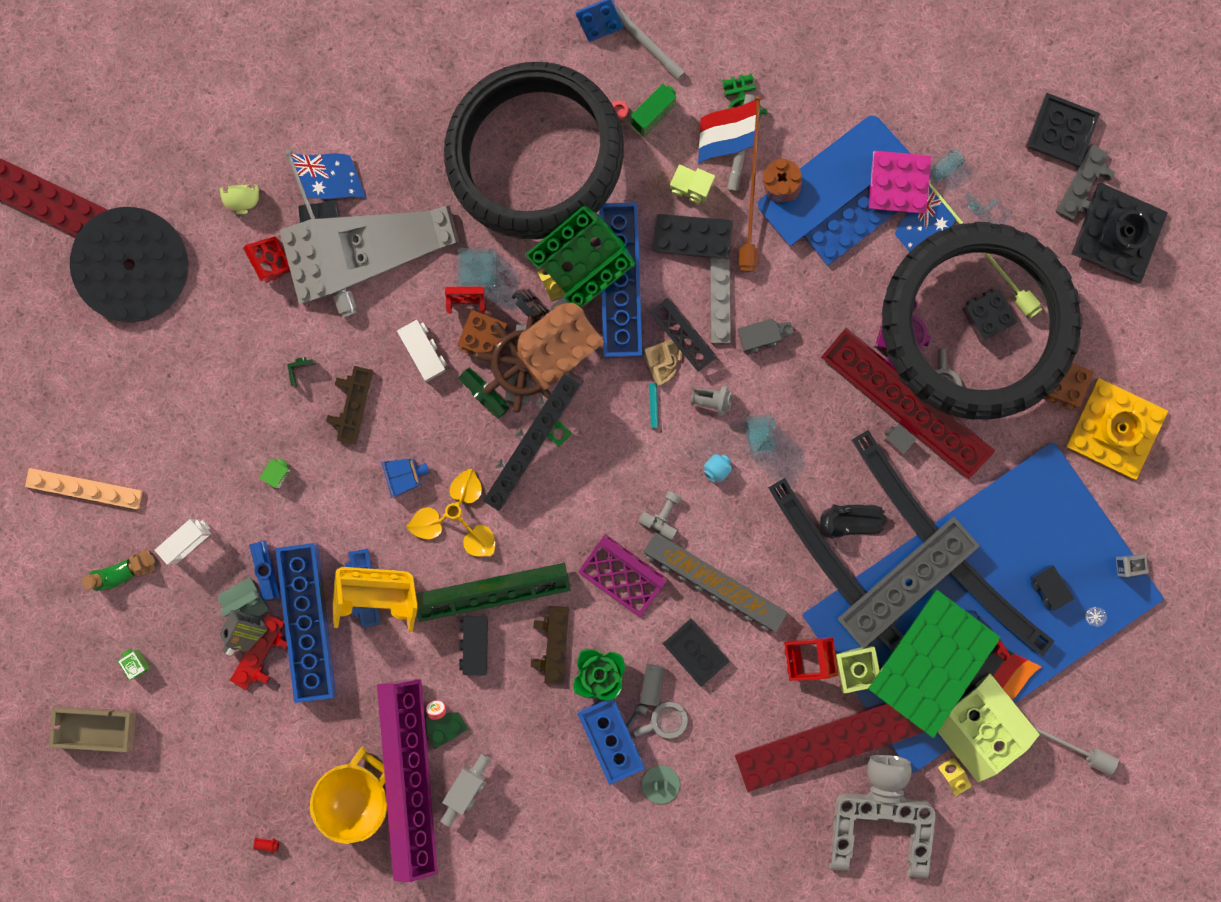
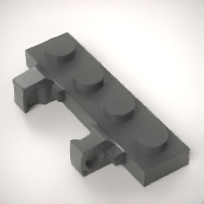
(1089, 170)

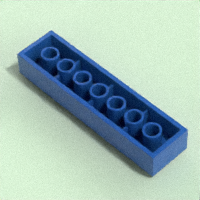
(622, 298)
(306, 622)

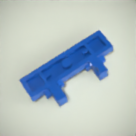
(367, 616)

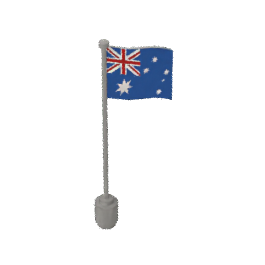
(328, 178)

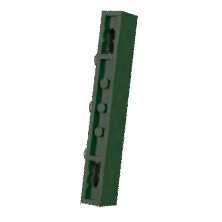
(492, 592)

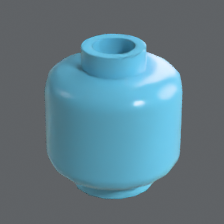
(717, 468)

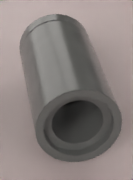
(652, 685)

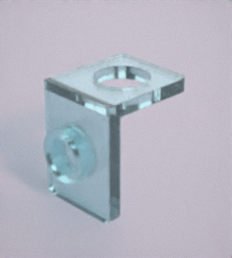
(975, 206)

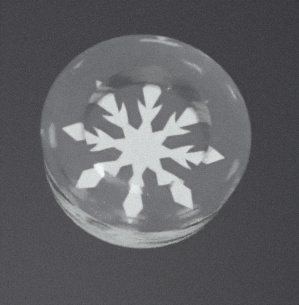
(1096, 616)

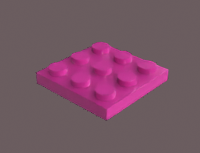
(899, 182)

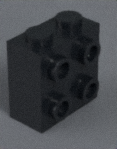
(989, 314)

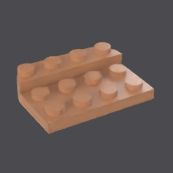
(557, 343)

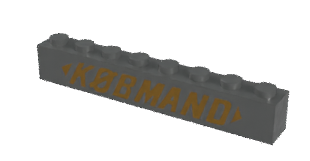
(714, 581)

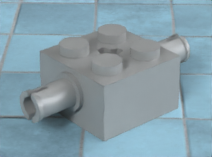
(462, 793)

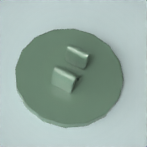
(660, 784)

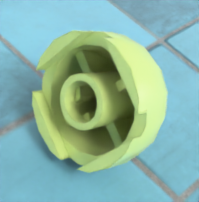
(240, 197)

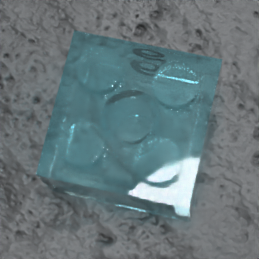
(477, 268)

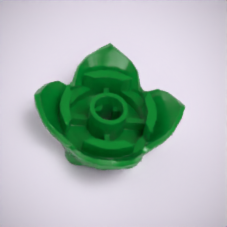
(592, 662)

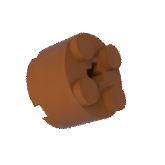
(782, 170)

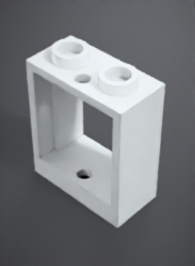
(183, 541)

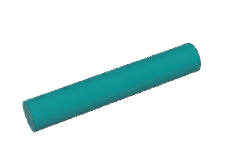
(653, 405)

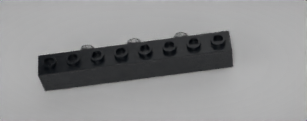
(532, 440)

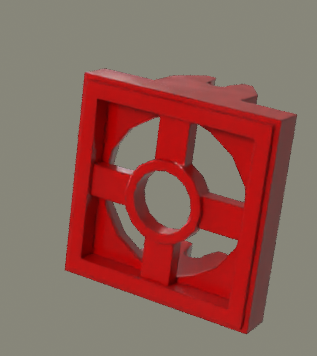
(273, 243)
(465, 295)

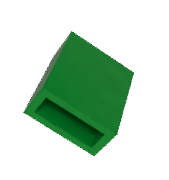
(653, 110)

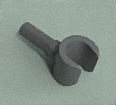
(641, 709)

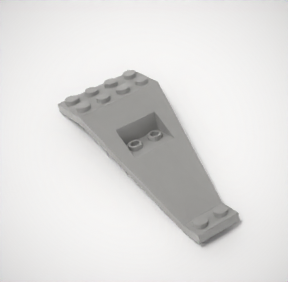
(328, 258)

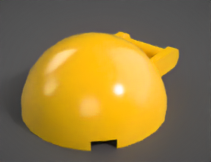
(349, 801)

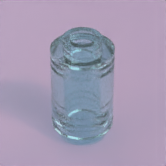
(947, 165)

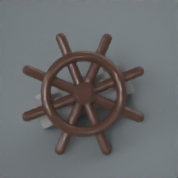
(517, 370)

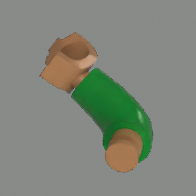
(113, 576)

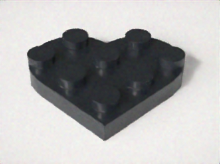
(528, 304)

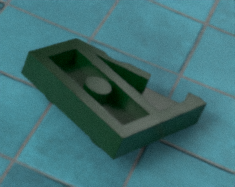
(444, 729)

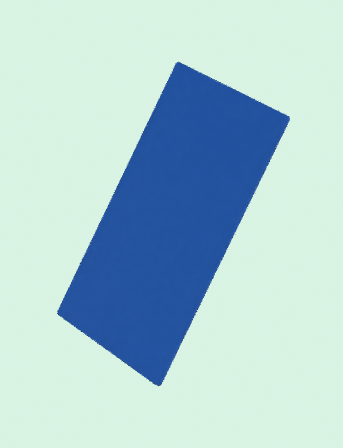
(1023, 524)

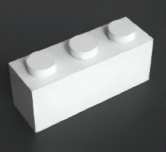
(422, 350)

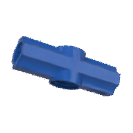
(267, 583)

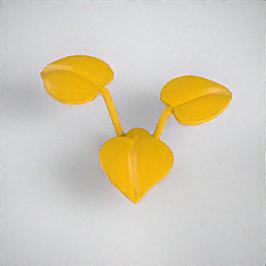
(465, 488)

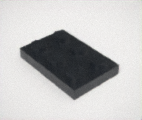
(695, 652)

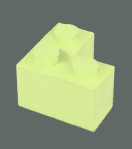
(692, 184)

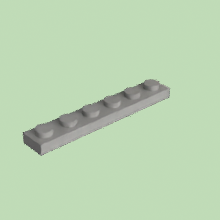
(720, 300)

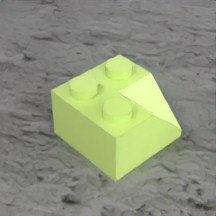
(857, 668)

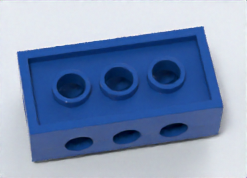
(597, 734)

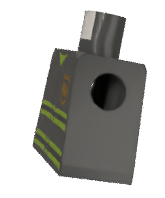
(241, 631)

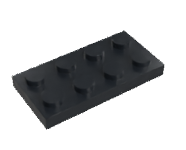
(693, 236)

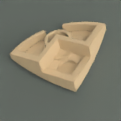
(663, 367)

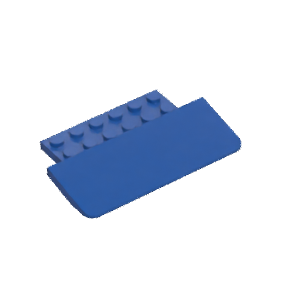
(835, 193)

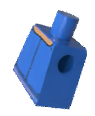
(403, 475)

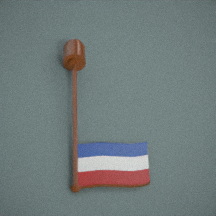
(726, 134)

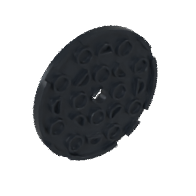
(100, 257)

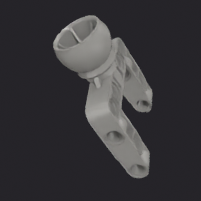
(888, 776)

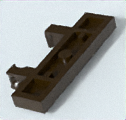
(350, 420)
(554, 661)

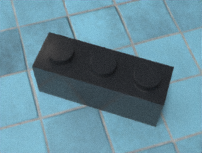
(474, 645)

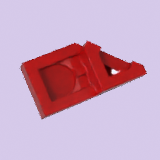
(1001, 651)

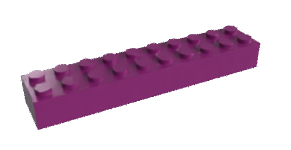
(407, 780)

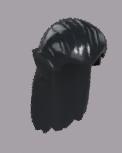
(852, 520)

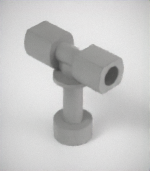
(659, 521)

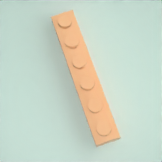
(83, 488)

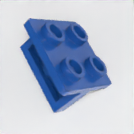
(599, 19)

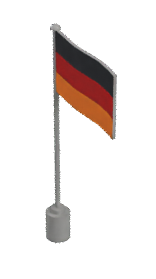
(1012, 677)

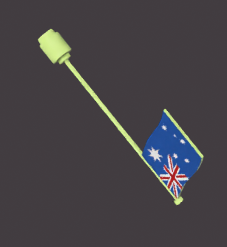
(939, 216)

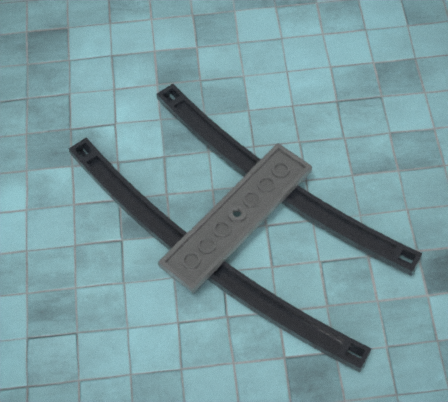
(938, 555)

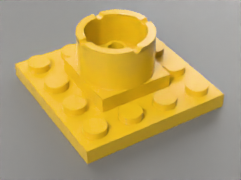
(1099, 434)

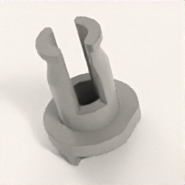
(713, 399)

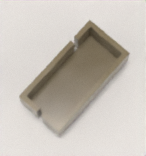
(92, 729)

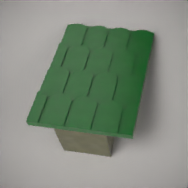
(934, 663)

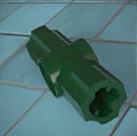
(491, 400)

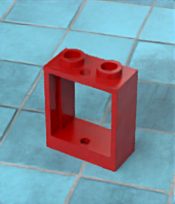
(826, 658)

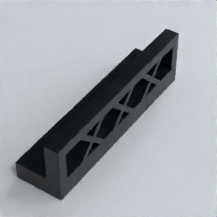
(689, 329)

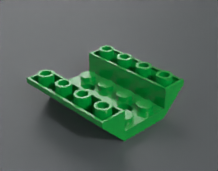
(592, 265)

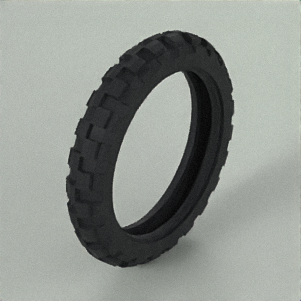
(1039, 263)

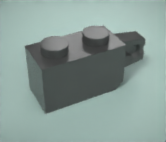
(763, 334)

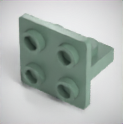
(243, 598)

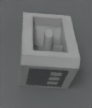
(1131, 565)

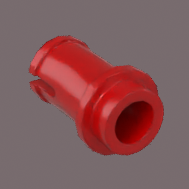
(266, 845)

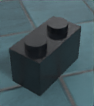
(1051, 588)

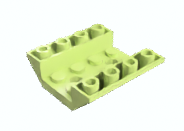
(997, 721)

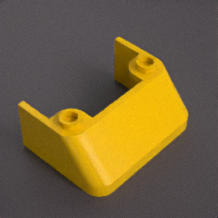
(374, 590)

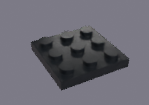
(1062, 130)

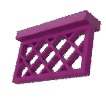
(634, 563)

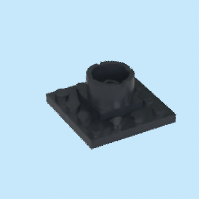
(1119, 233)

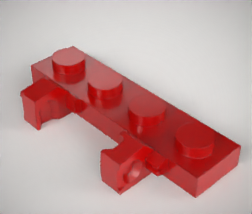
(251, 663)

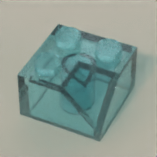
(759, 435)

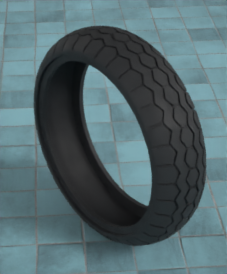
(497, 89)

